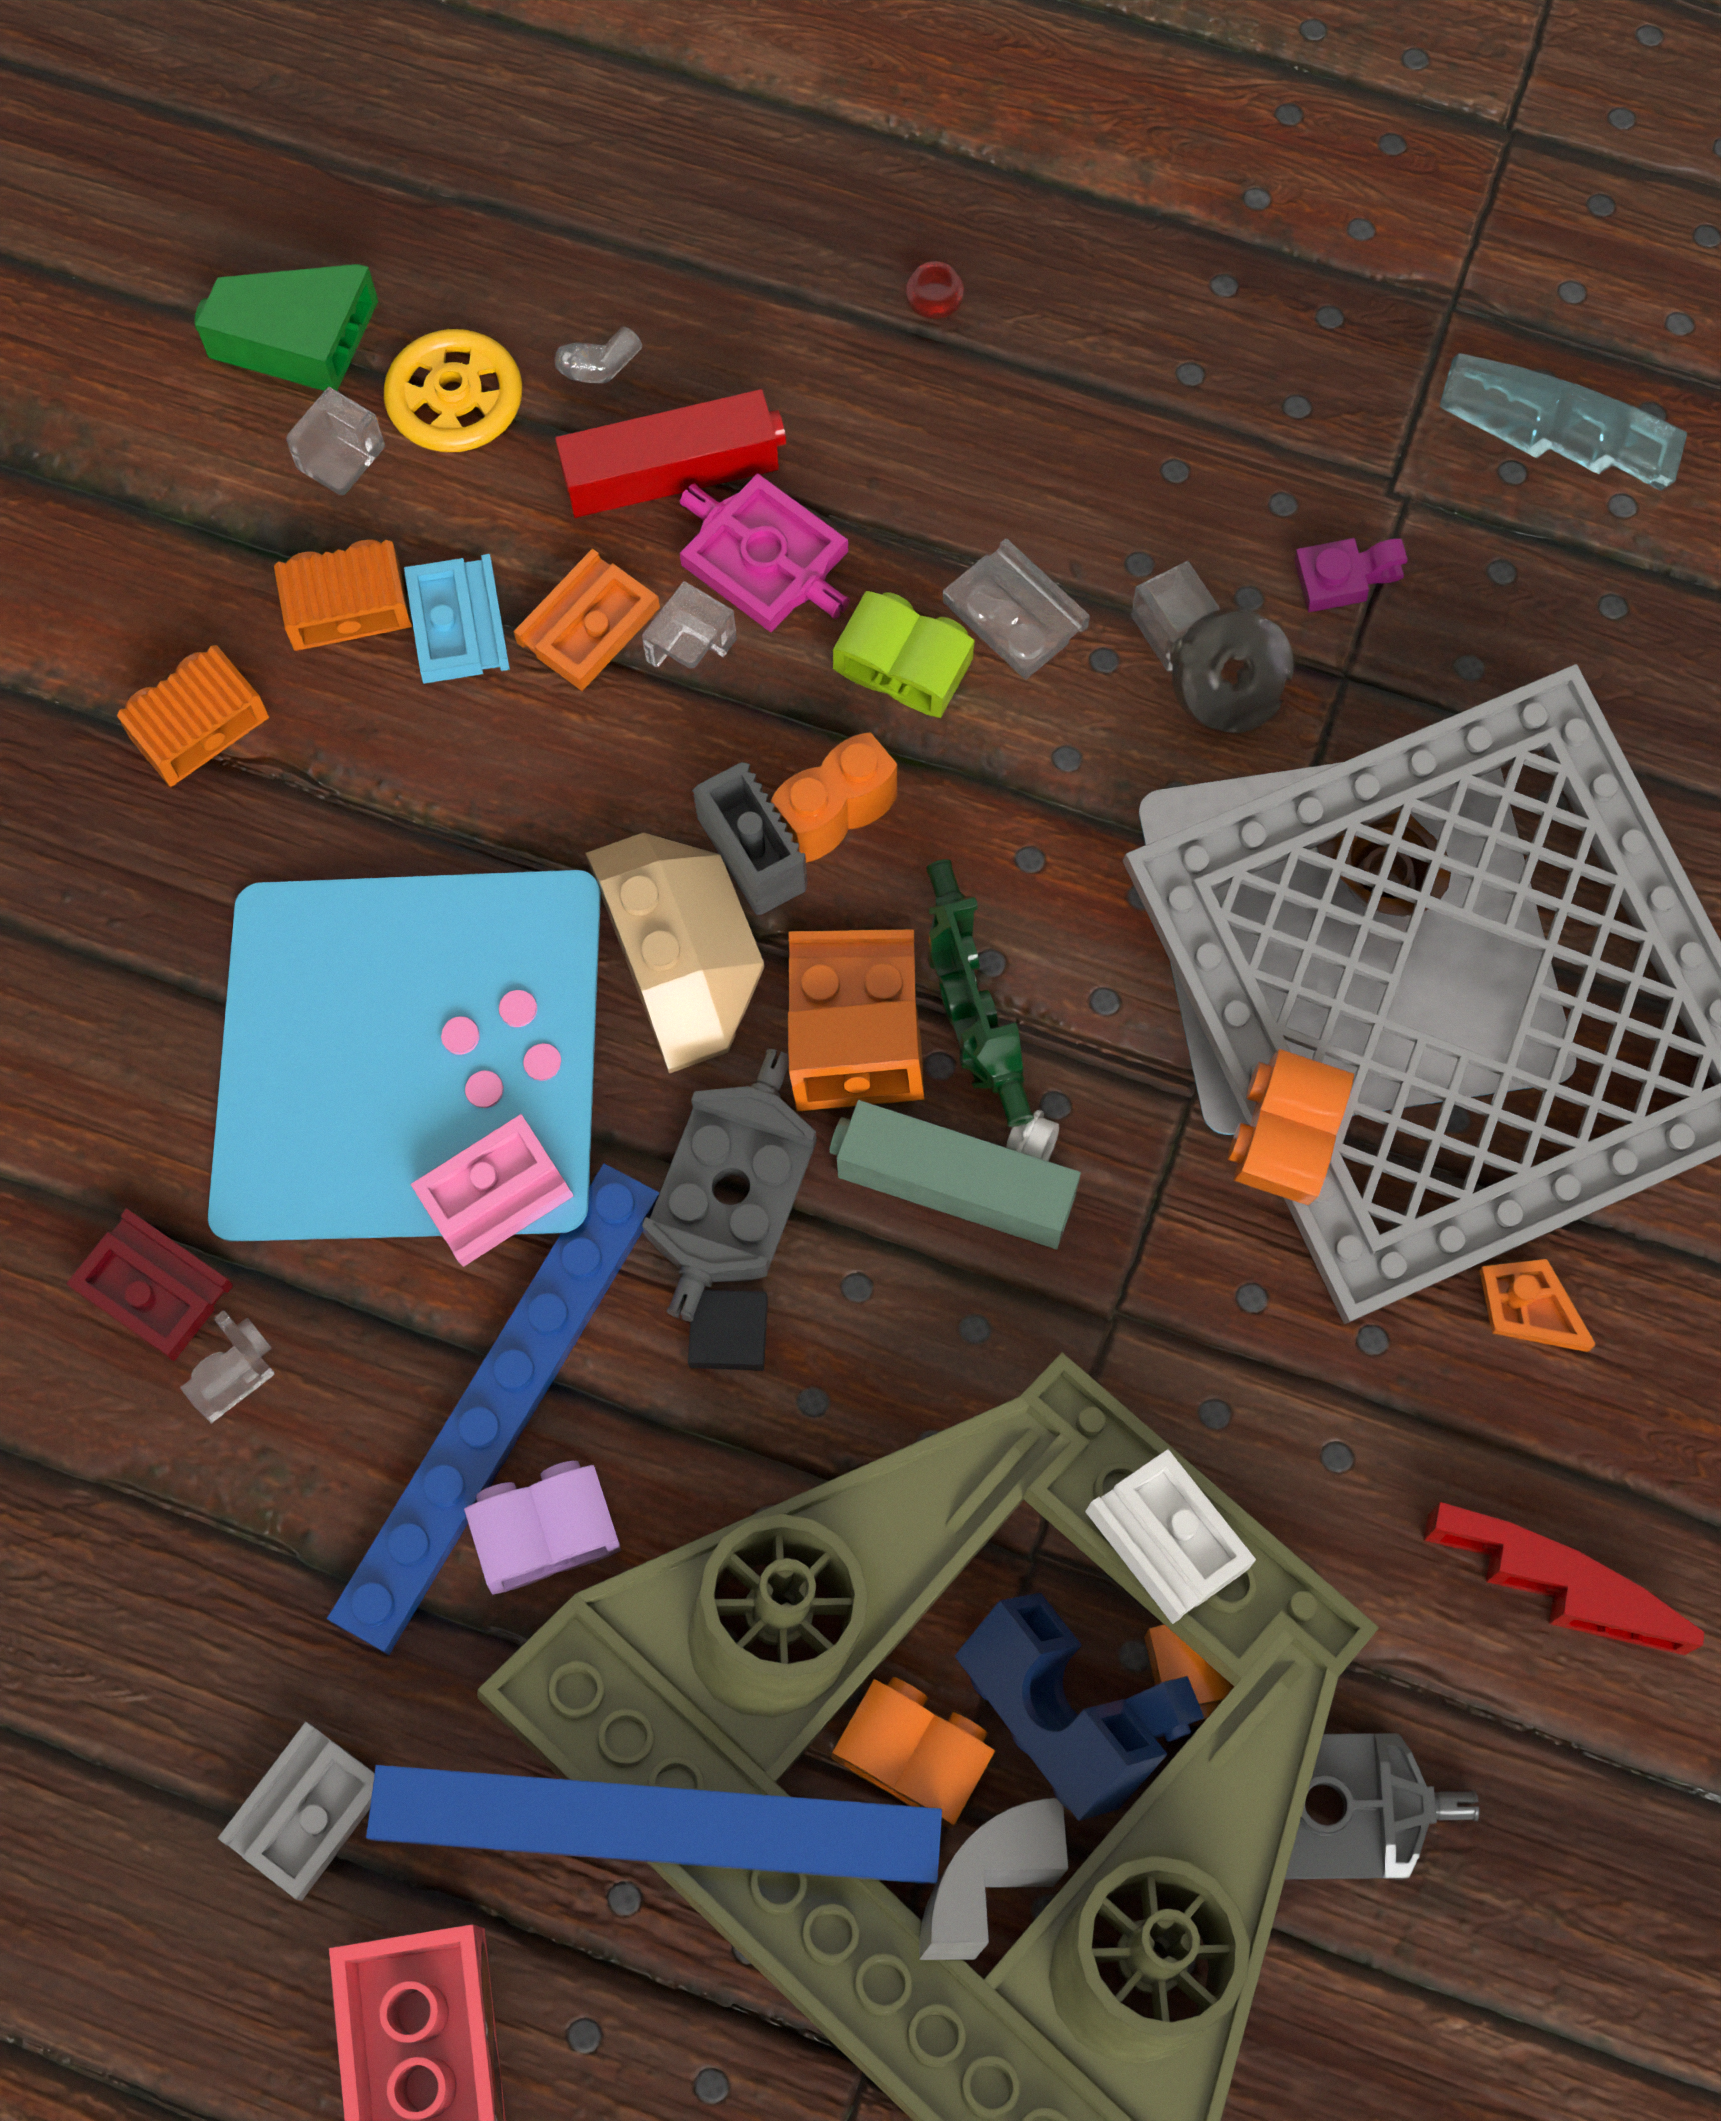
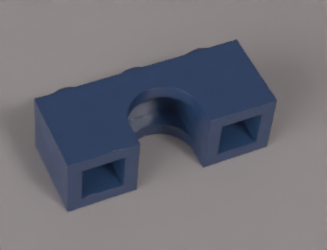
(1019, 1668)

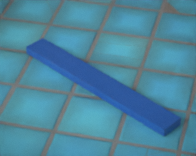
(655, 1824)

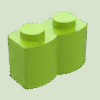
(903, 653)

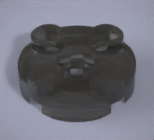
(1201, 657)

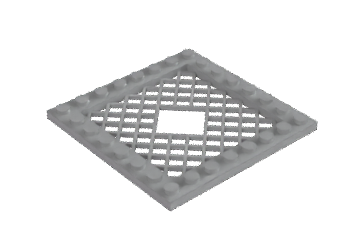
(1669, 922)

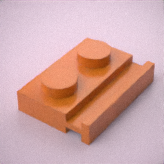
(587, 619)
(850, 968)

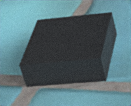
(729, 1331)

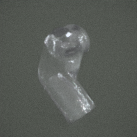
(597, 362)

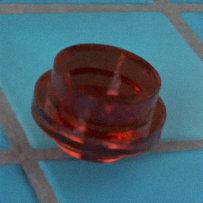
(935, 290)

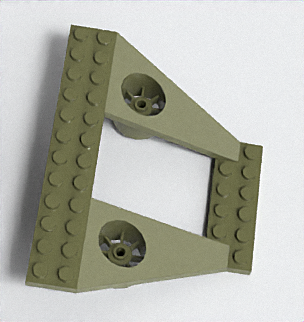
(656, 1693)

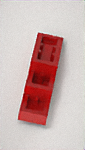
(1583, 1590)

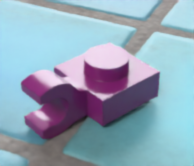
(1340, 575)

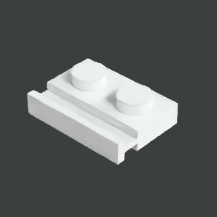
(1170, 1536)

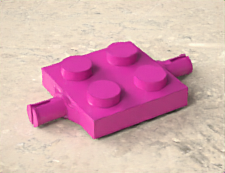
(764, 552)

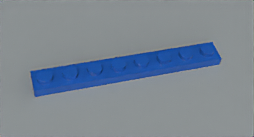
(493, 1412)

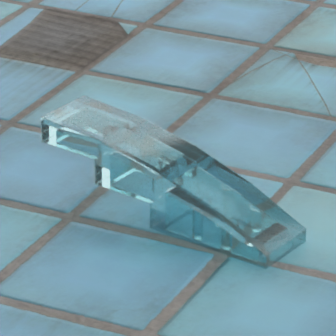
(1554, 414)

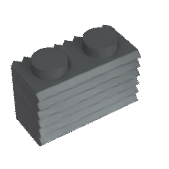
(751, 838)

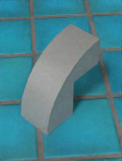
(1009, 1850)

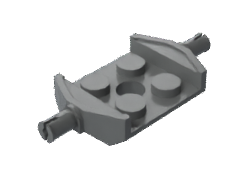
(728, 1134)
(1382, 1814)

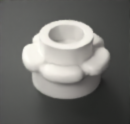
(1035, 1137)

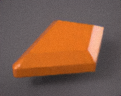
(1532, 1305)

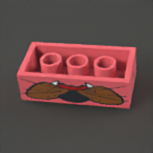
(417, 2028)

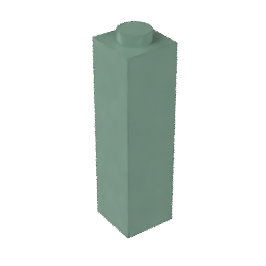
(955, 1173)

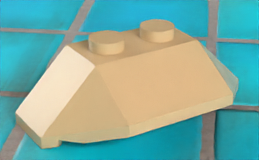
(680, 941)

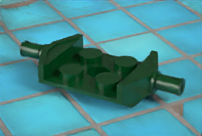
(987, 1052)

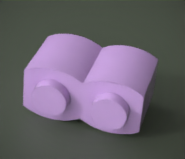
(541, 1527)

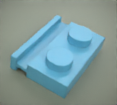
(456, 618)

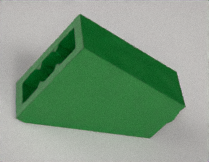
(289, 322)

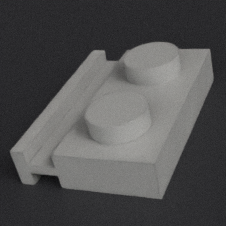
(301, 1811)

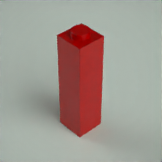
(670, 452)

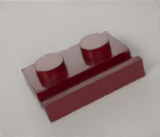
(149, 1285)

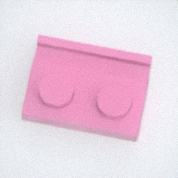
(492, 1190)

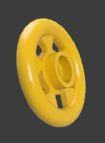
(446, 432)

